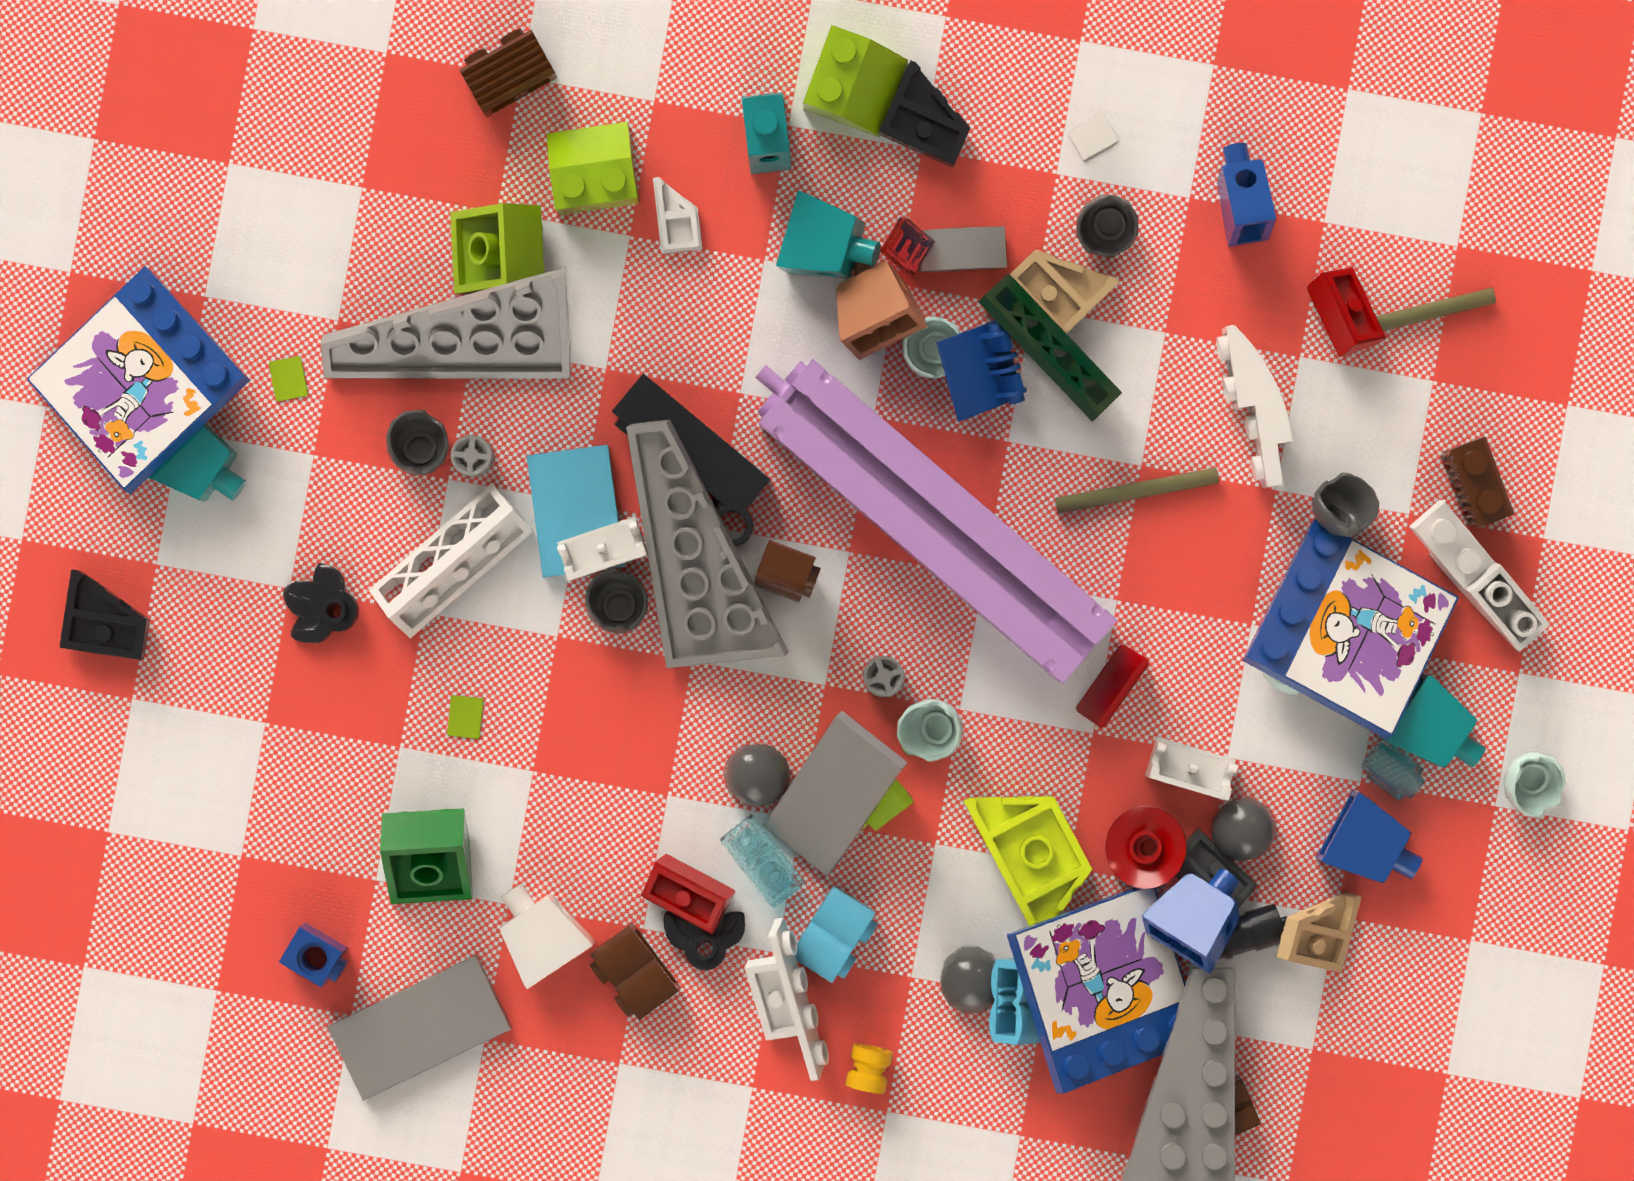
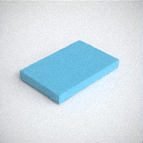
(570, 497)

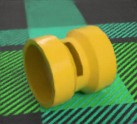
(869, 1064)

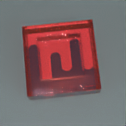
(907, 246)

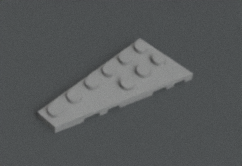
(487, 334)
(698, 578)
(1191, 1104)

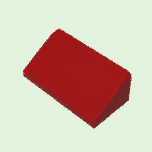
(1345, 311)
(1112, 685)
(688, 893)

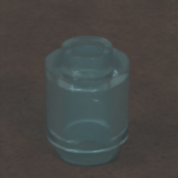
(1393, 771)

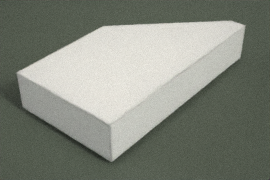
(676, 220)

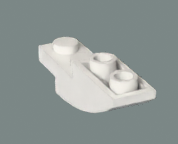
(1254, 387)
(1479, 576)

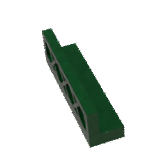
(1050, 347)

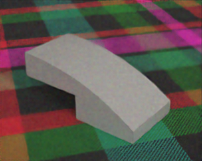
(966, 249)

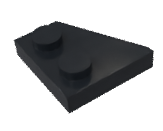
(924, 119)
(101, 621)

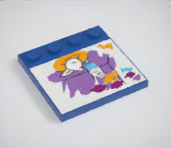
(138, 380)
(1351, 629)
(1098, 988)

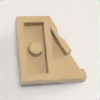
(1062, 287)
(1320, 933)

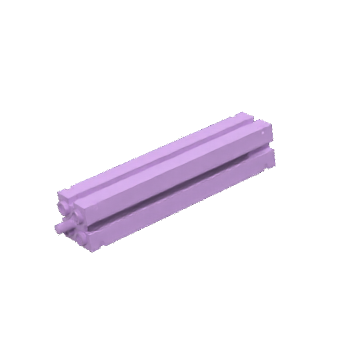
(933, 518)

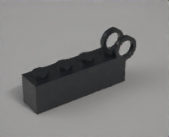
(720, 467)

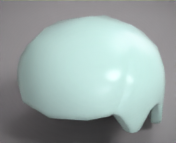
(921, 348)
(930, 730)
(1534, 784)

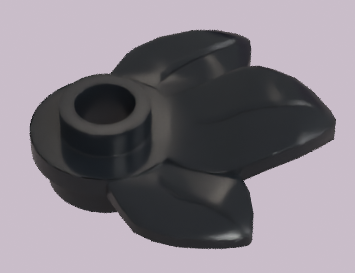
(315, 605)
(689, 937)

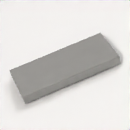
(835, 793)
(419, 1027)

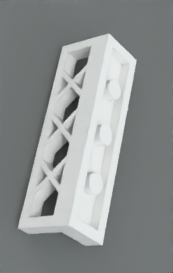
(454, 565)

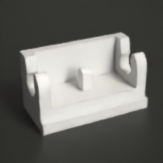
(602, 549)
(1191, 768)

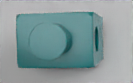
(766, 132)
(824, 240)
(201, 467)
(1436, 727)

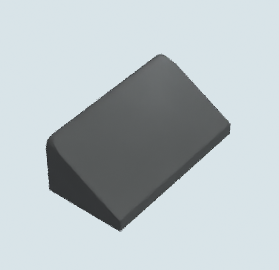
(1205, 860)

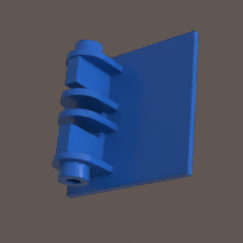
(981, 370)

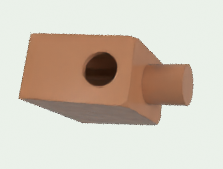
(876, 309)

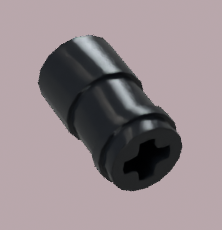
(1255, 931)

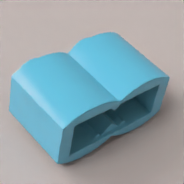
(834, 934)
(1010, 1014)

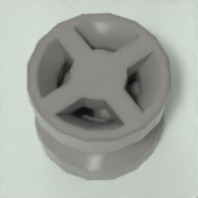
(465, 455)
(887, 679)

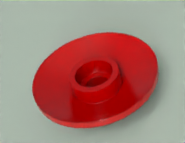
(1126, 843)

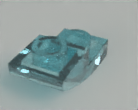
(762, 861)

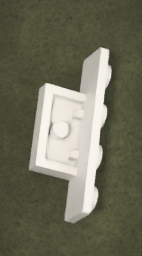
(782, 1000)

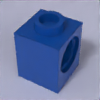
(296, 955)

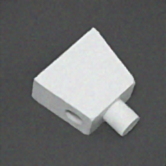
(541, 935)

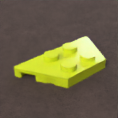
(1032, 851)

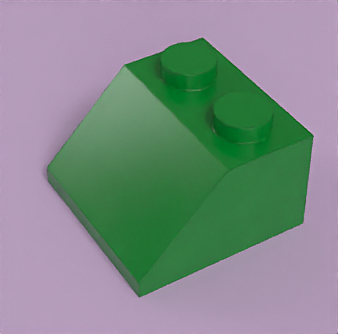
(426, 856)

